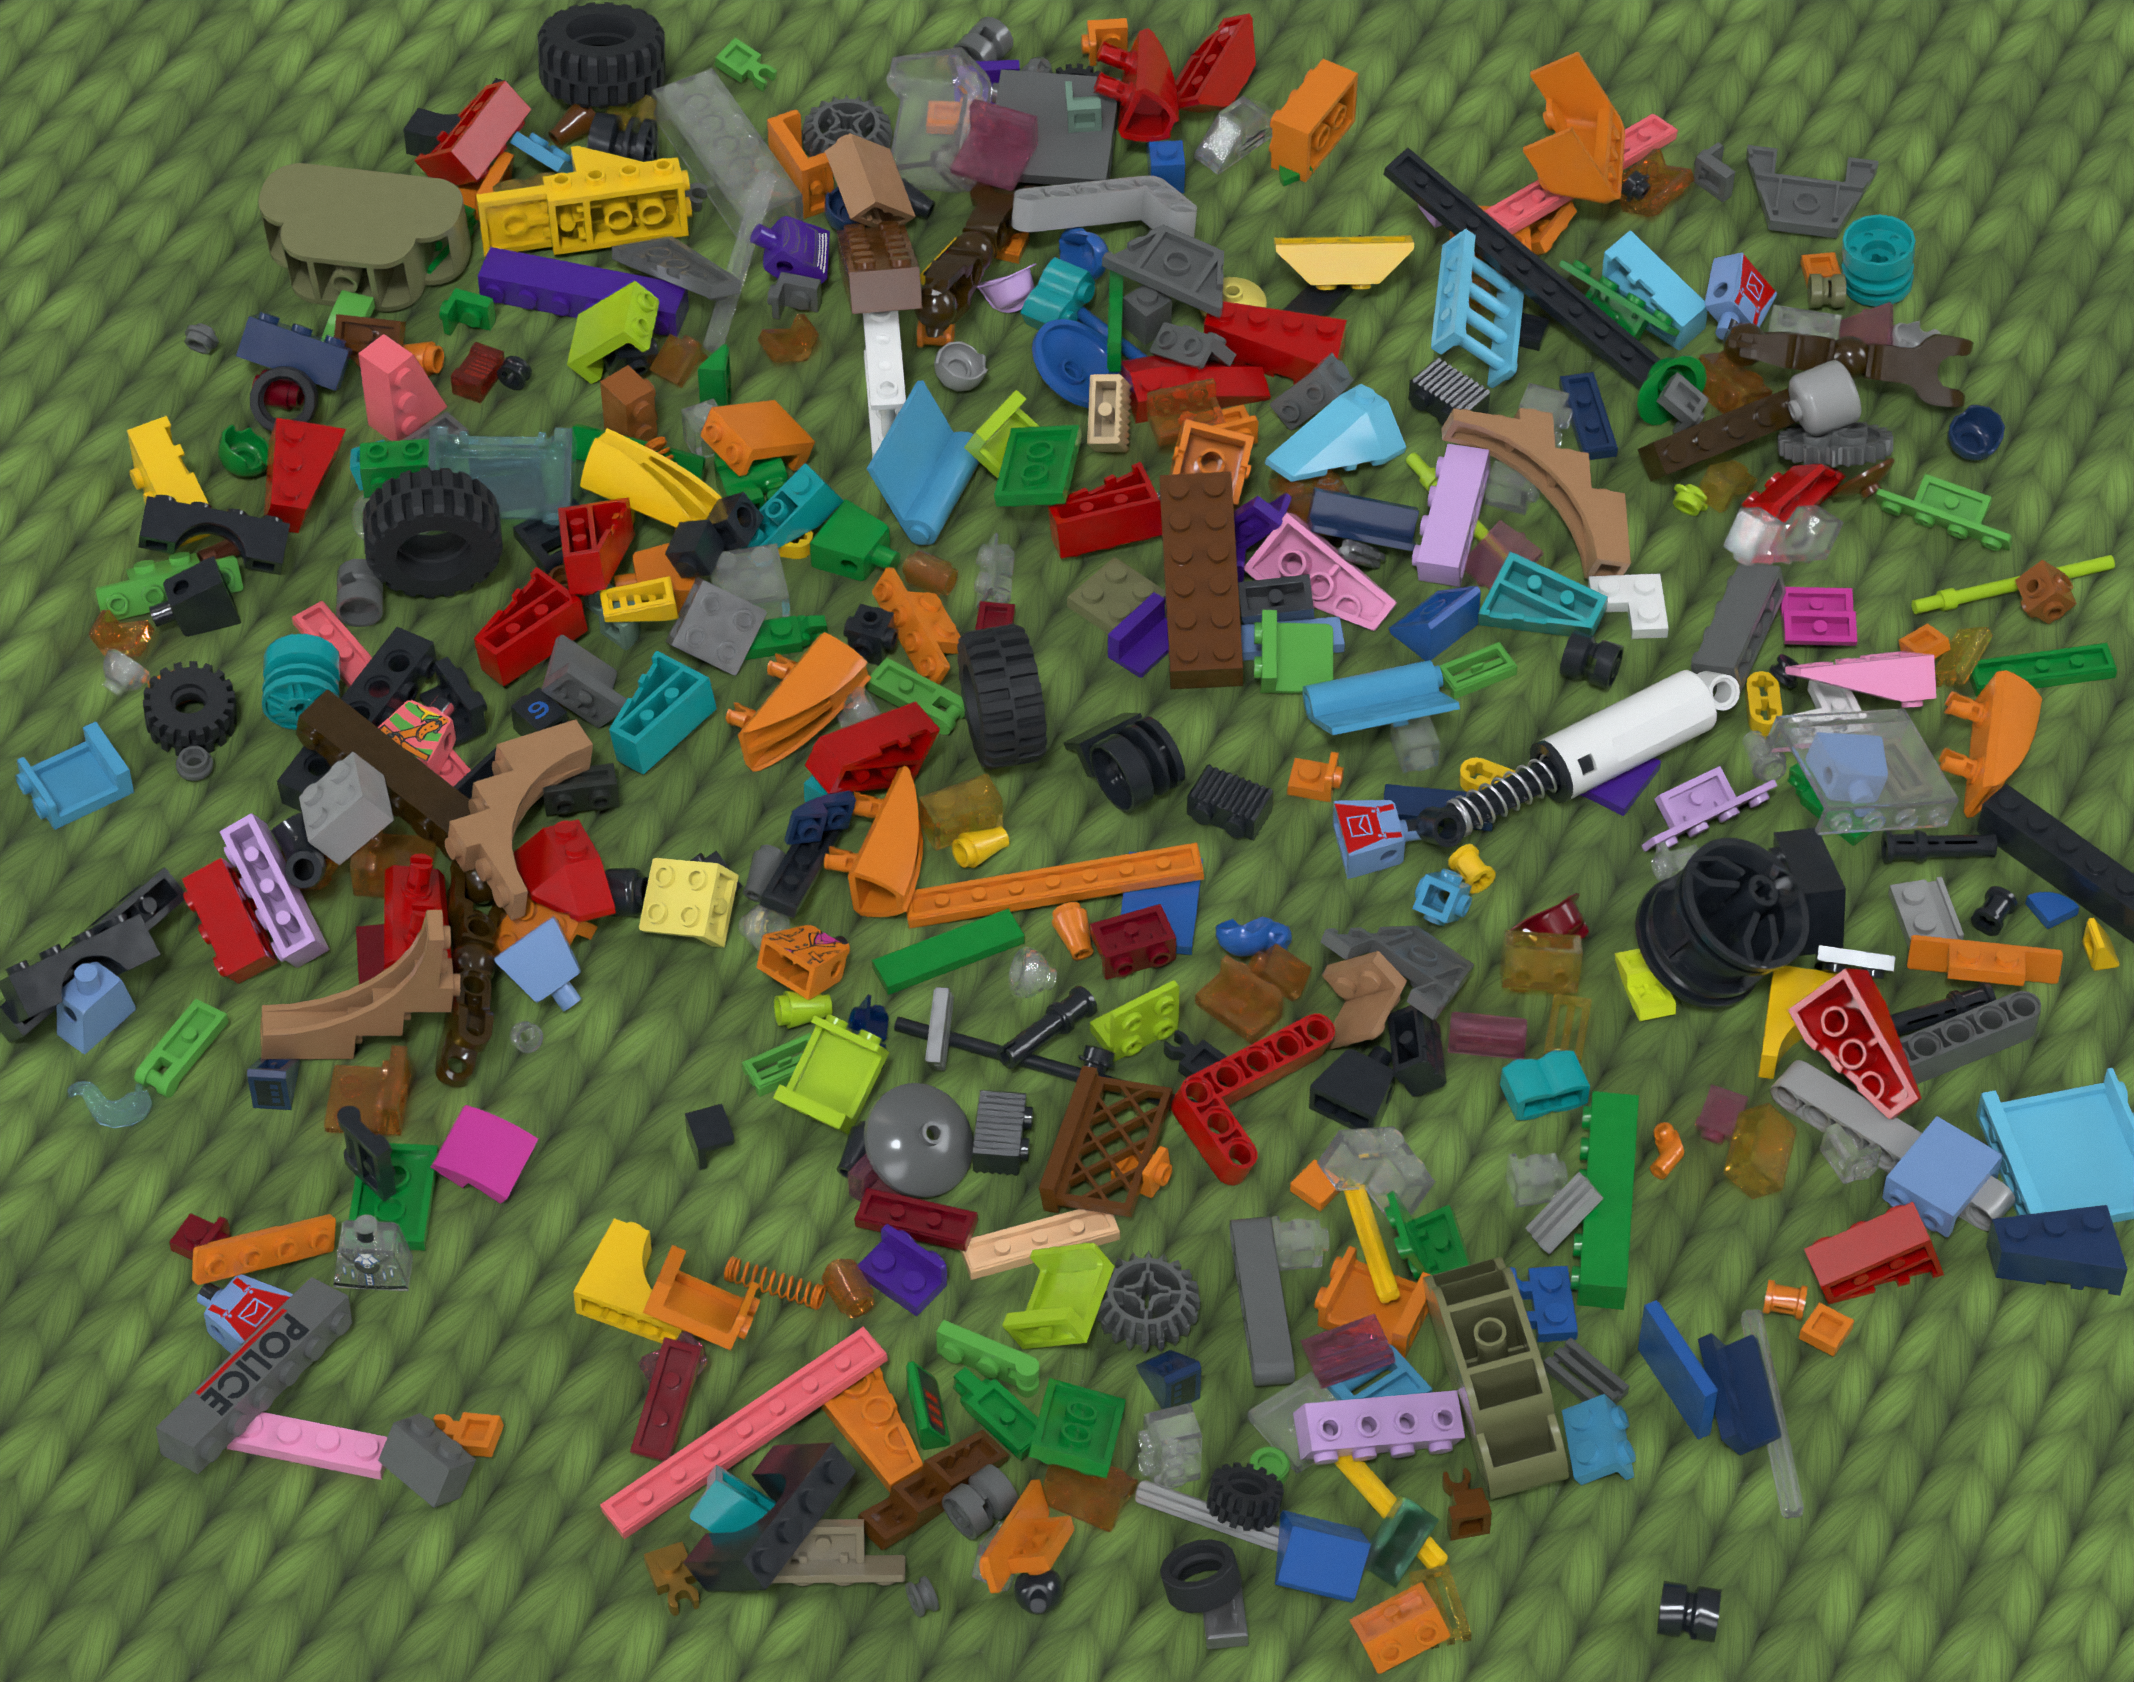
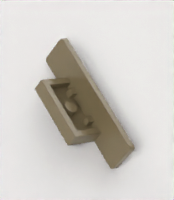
(837, 1555)

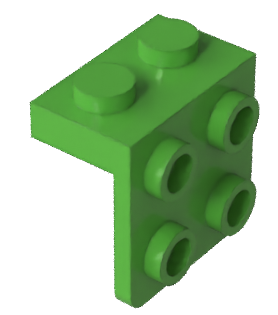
(1292, 654)

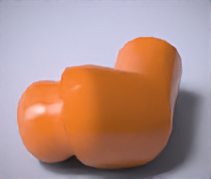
(1669, 1149)

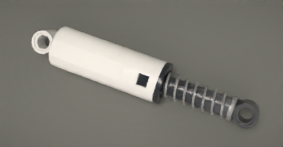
(1591, 751)

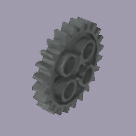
(1846, 446)

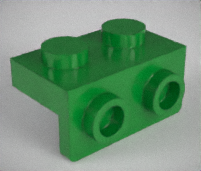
(389, 459)

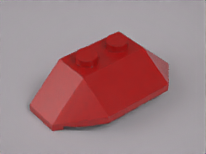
(1218, 67)
(1797, 487)
(565, 872)

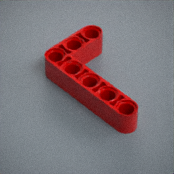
(1242, 1081)

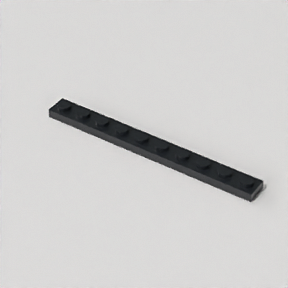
(1522, 267)

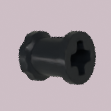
(1997, 905)

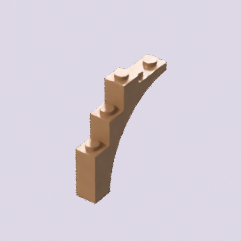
(1563, 475)
(501, 801)
(333, 1024)

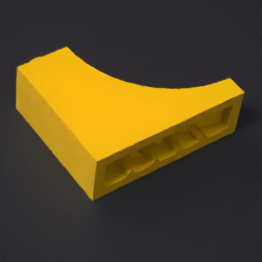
(1786, 989)
(616, 1284)

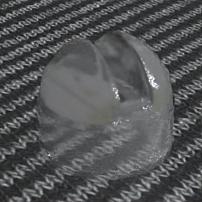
(531, 1031)

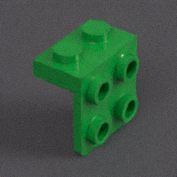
(1428, 1242)

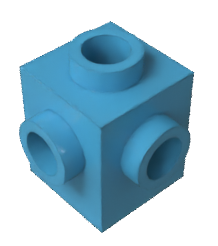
(1431, 900)

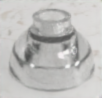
(123, 673)
(858, 707)
(760, 922)
(1030, 974)

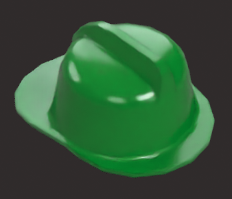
(1657, 378)

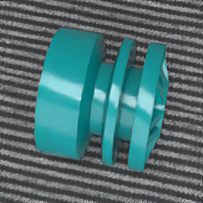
(1878, 260)
(296, 674)

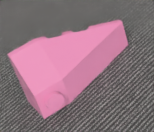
(1335, 583)
(1887, 675)

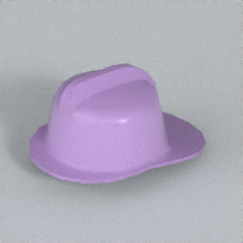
(1008, 292)

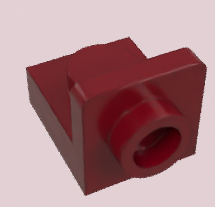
(198, 1232)

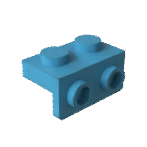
(1598, 1440)

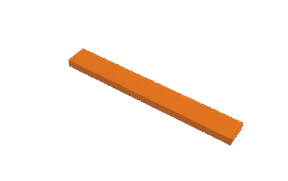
(1055, 885)

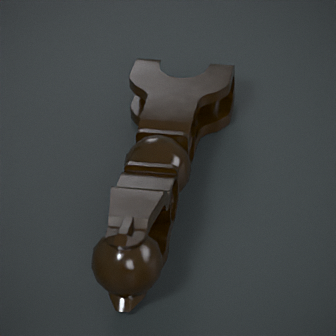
(958, 273)
(1916, 366)
(470, 1020)

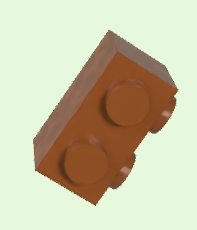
(629, 405)

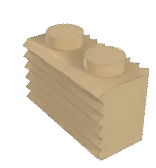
(1108, 413)

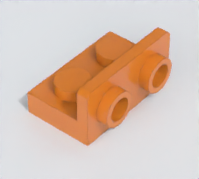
(1400, 1628)

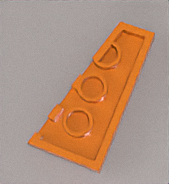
(874, 1428)

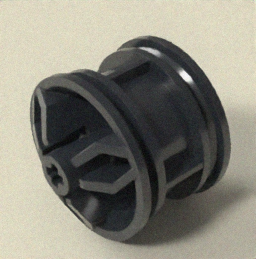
(1722, 923)

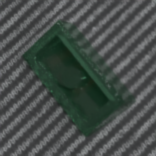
(1399, 1540)

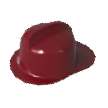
(1559, 919)

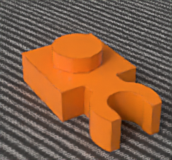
(474, 1431)

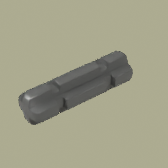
(1361, 554)

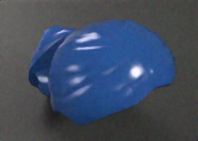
(1083, 250)
(1252, 937)

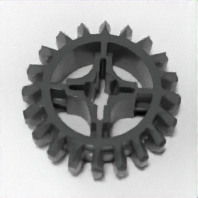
(841, 118)
(1171, 1307)

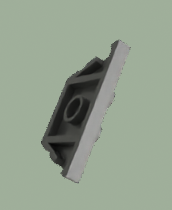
(1174, 266)

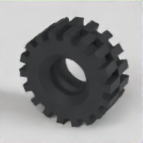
(193, 729)

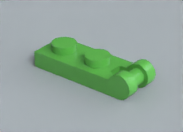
(905, 686)
(181, 1047)
(989, 1357)

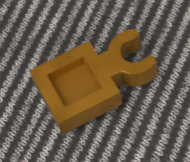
(671, 1575)

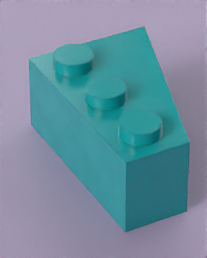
(1540, 601)
(661, 712)

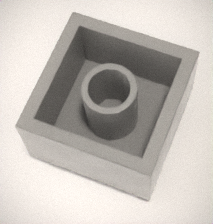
(346, 808)

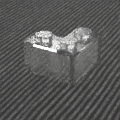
(1379, 1163)

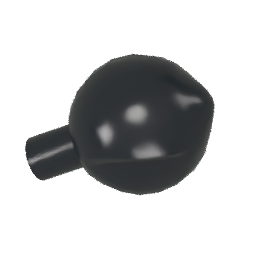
(1039, 1592)

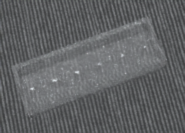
(722, 147)

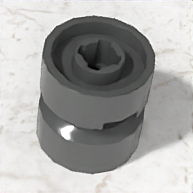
(987, 40)
(358, 594)
(975, 1504)

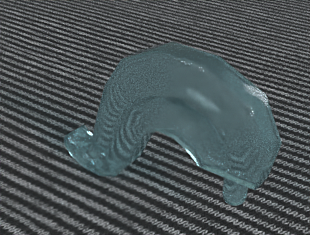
(115, 1113)

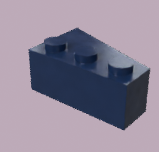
(278, 344)
(2059, 1247)

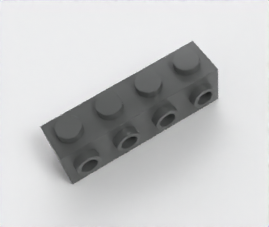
(1741, 622)

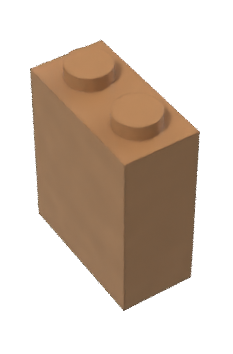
(869, 181)

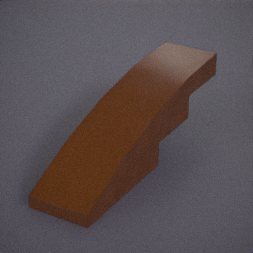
(920, 1496)

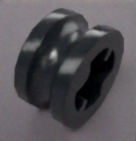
(514, 372)
(1779, 673)

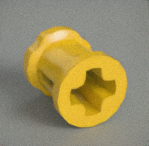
(1471, 867)

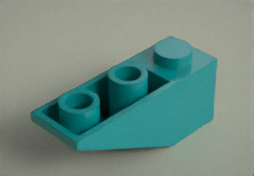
(795, 509)

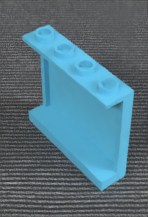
(2065, 1148)

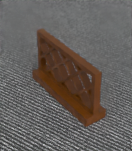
(1073, 1144)

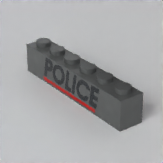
(254, 1375)

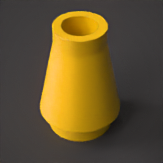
(978, 846)

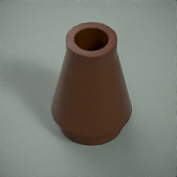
(572, 125)

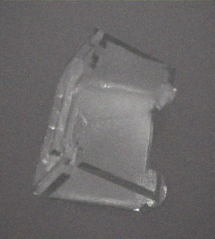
(934, 115)

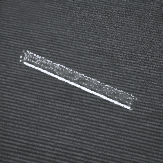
(740, 258)
(1779, 1450)

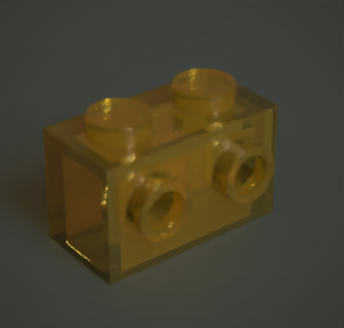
(960, 809)
(1540, 962)
(1760, 1151)

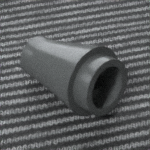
(762, 868)

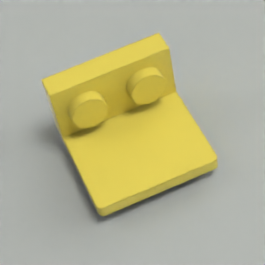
(689, 900)

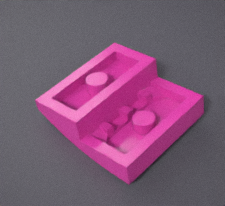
(1818, 616)
(484, 1153)

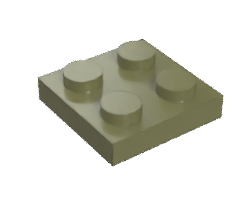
(1111, 595)

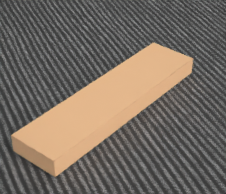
(1013, 1246)

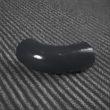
(304, 862)

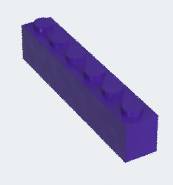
(571, 287)

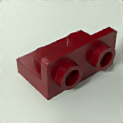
(1134, 941)

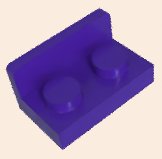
(904, 1270)

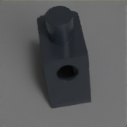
(197, 600)
(1355, 1089)

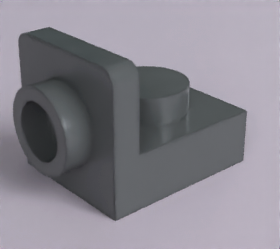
(1713, 174)
(794, 292)
(1683, 402)

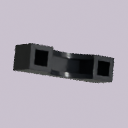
(171, 523)
(39, 986)

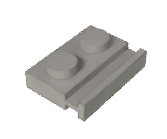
(1925, 910)

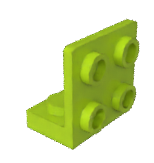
(1139, 1021)

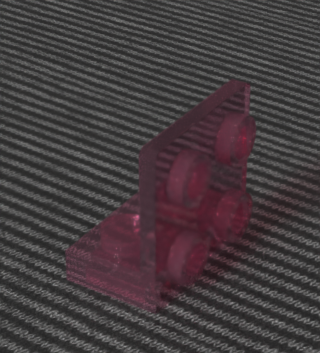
(997, 145)

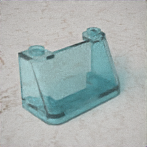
(524, 473)

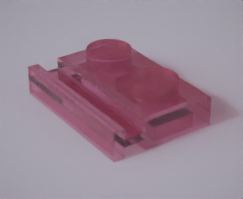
(1347, 1351)

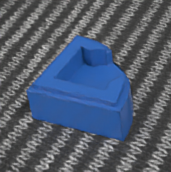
(2051, 908)

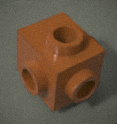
(2045, 592)

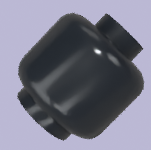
(627, 890)

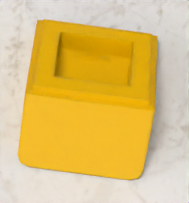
(2099, 947)

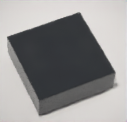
(1533, 331)

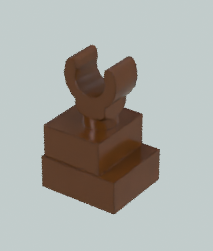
(1469, 1510)

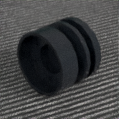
(636, 142)
(1137, 764)

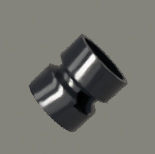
(1579, 656)
(1689, 1611)

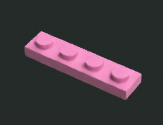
(313, 1444)

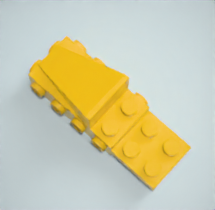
(594, 207)

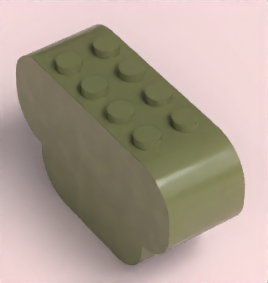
(362, 232)
(1497, 1376)

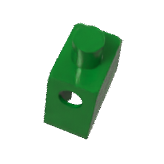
(853, 544)

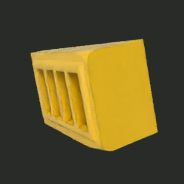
(659, 608)

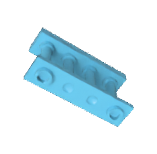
(1453, 309)

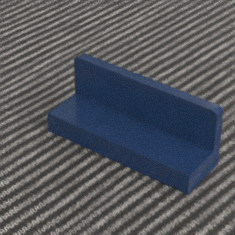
(1362, 519)
(1744, 1396)

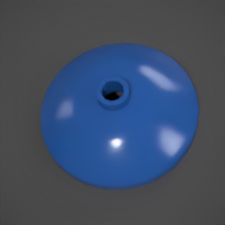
(1067, 356)

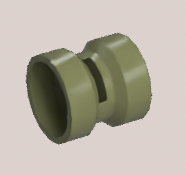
(1821, 293)

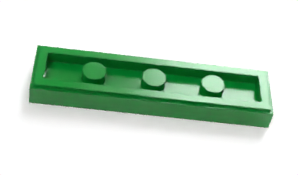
(1115, 312)
(2049, 667)
(948, 951)

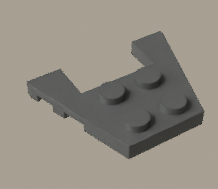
(1807, 203)
(1427, 962)

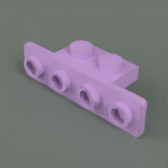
(1700, 801)

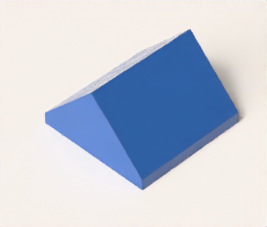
(1439, 621)
(1320, 1556)

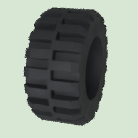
(601, 55)
(432, 503)
(1002, 696)

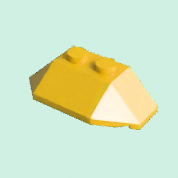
(1344, 259)

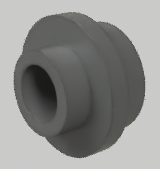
(201, 338)
(194, 763)

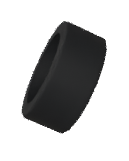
(283, 372)
(1205, 1593)

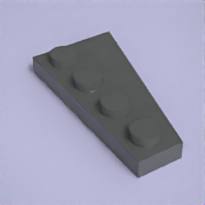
(679, 265)

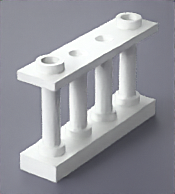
(883, 372)

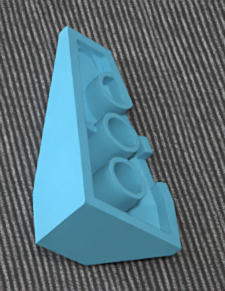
(1345, 433)

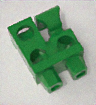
(763, 477)

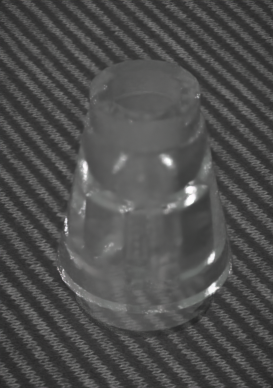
(1763, 763)

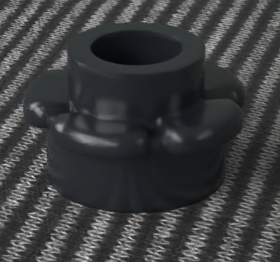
(1636, 186)
(1097, 1058)

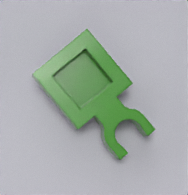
(742, 61)

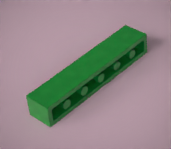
(1607, 1228)

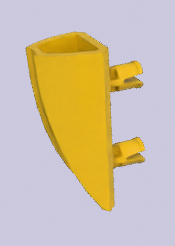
(653, 483)

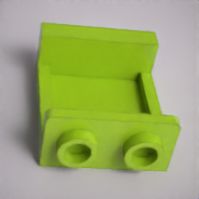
(608, 325)
(991, 438)
(834, 1074)
(1063, 1298)

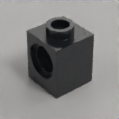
(735, 520)

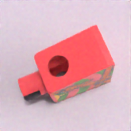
(423, 731)

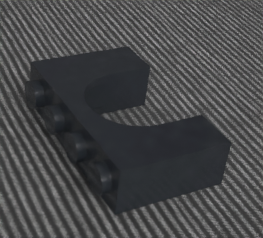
(804, 1485)

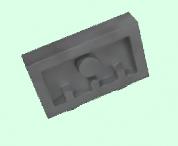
(716, 626)

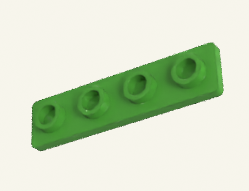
(1949, 507)
(146, 582)

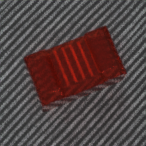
(477, 372)

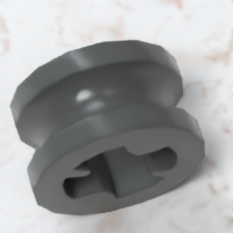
(922, 1596)

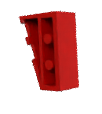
(297, 467)
(1107, 516)
(528, 628)
(873, 750)

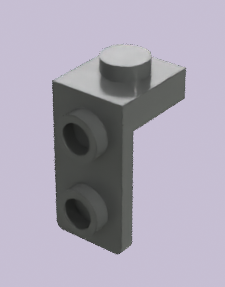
(1312, 392)

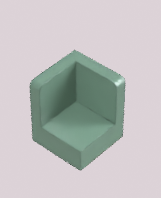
(1082, 112)

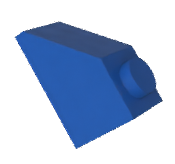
(1167, 161)

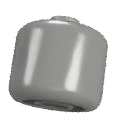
(1824, 398)

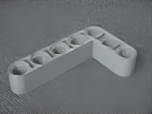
(1103, 203)

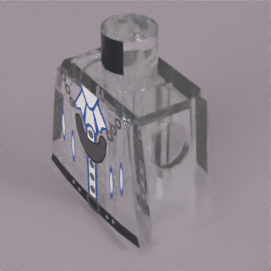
(372, 1256)

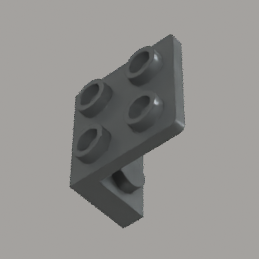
(582, 683)

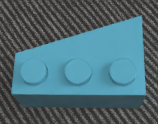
(1649, 278)

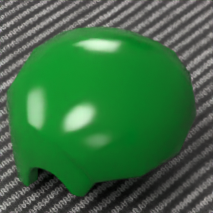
(242, 452)

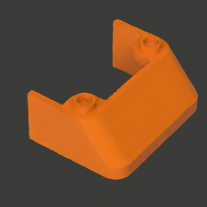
(1589, 136)

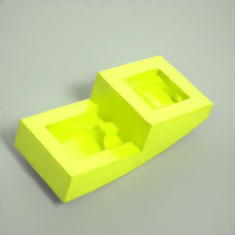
(1643, 989)

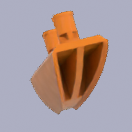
(802, 702)
(2001, 735)
(891, 856)

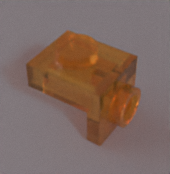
(792, 343)
(678, 359)
(126, 637)
(1282, 970)

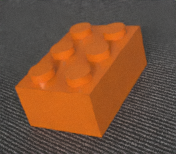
(1314, 118)

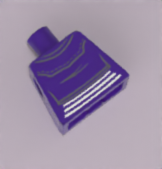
(793, 248)

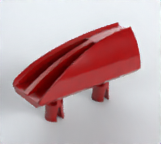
(1146, 91)
(407, 897)

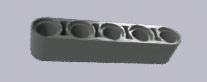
(1972, 1035)
(1262, 1301)

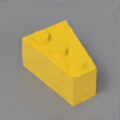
(160, 467)

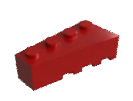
(1278, 339)

